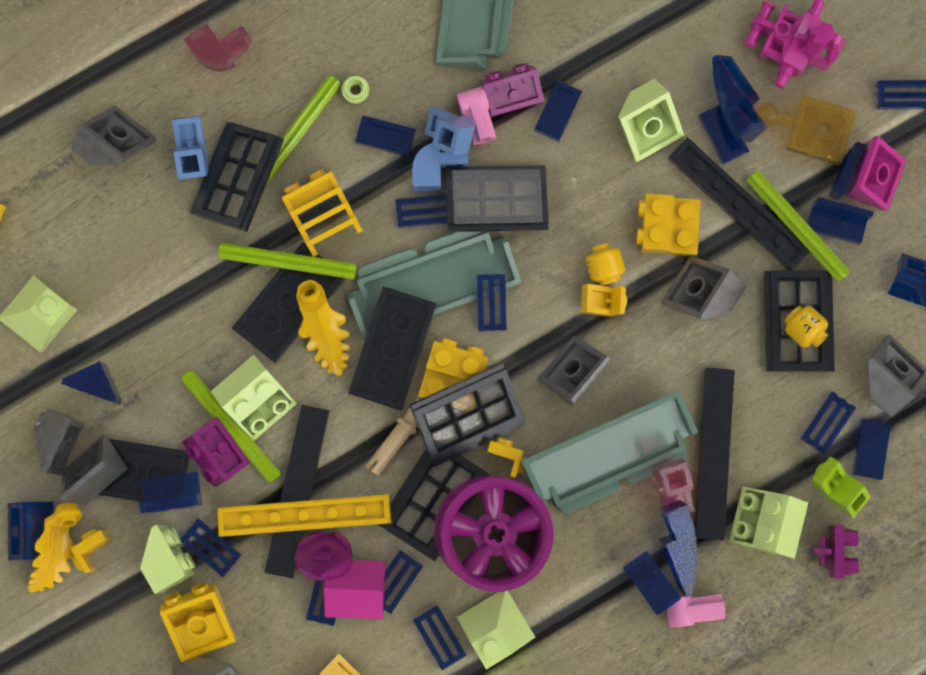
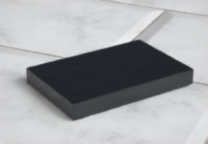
(143, 463)

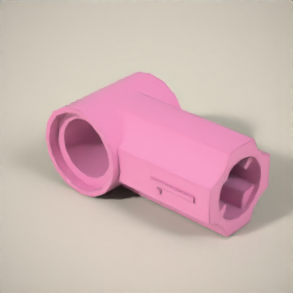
(476, 106)
(696, 609)

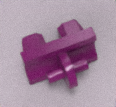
(838, 539)

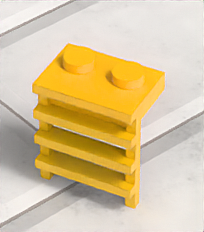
(318, 189)

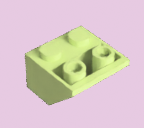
(253, 397)
(768, 522)
(164, 561)

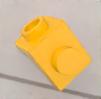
(603, 300)
(505, 449)
(90, 542)

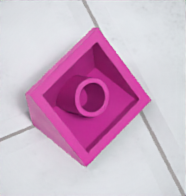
(876, 175)
(357, 591)

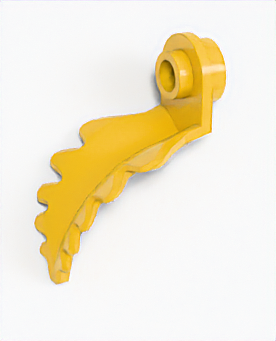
(322, 327)
(54, 548)

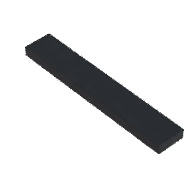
(738, 204)
(714, 454)
(298, 485)

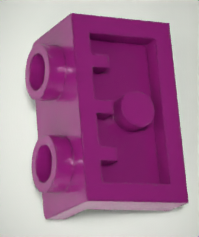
(512, 89)
(215, 452)

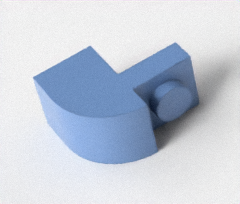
(450, 132)
(191, 147)
(428, 167)

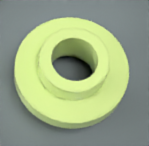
(355, 81)

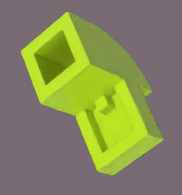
(839, 487)

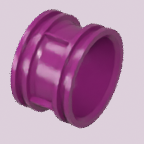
(521, 565)

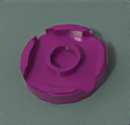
(323, 556)

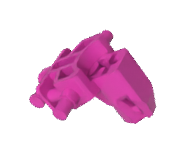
(795, 40)

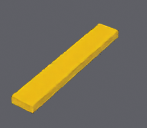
(304, 515)

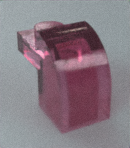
(214, 53)
(673, 482)

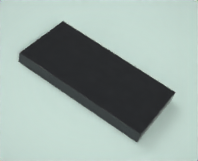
(275, 315)
(392, 348)

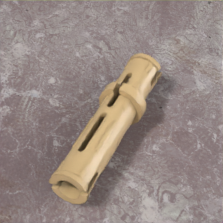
(395, 440)

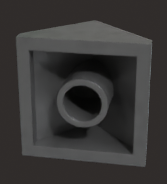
(573, 370)
(91, 472)

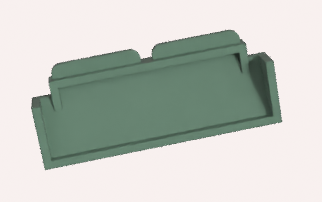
(473, 32)
(439, 274)
(627, 447)

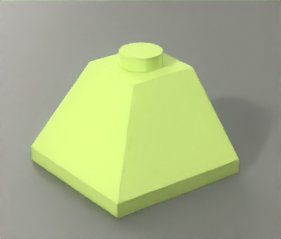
(649, 120)
(37, 314)
(495, 628)

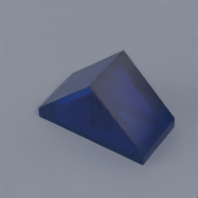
(94, 381)

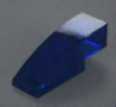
(736, 99)
(680, 545)

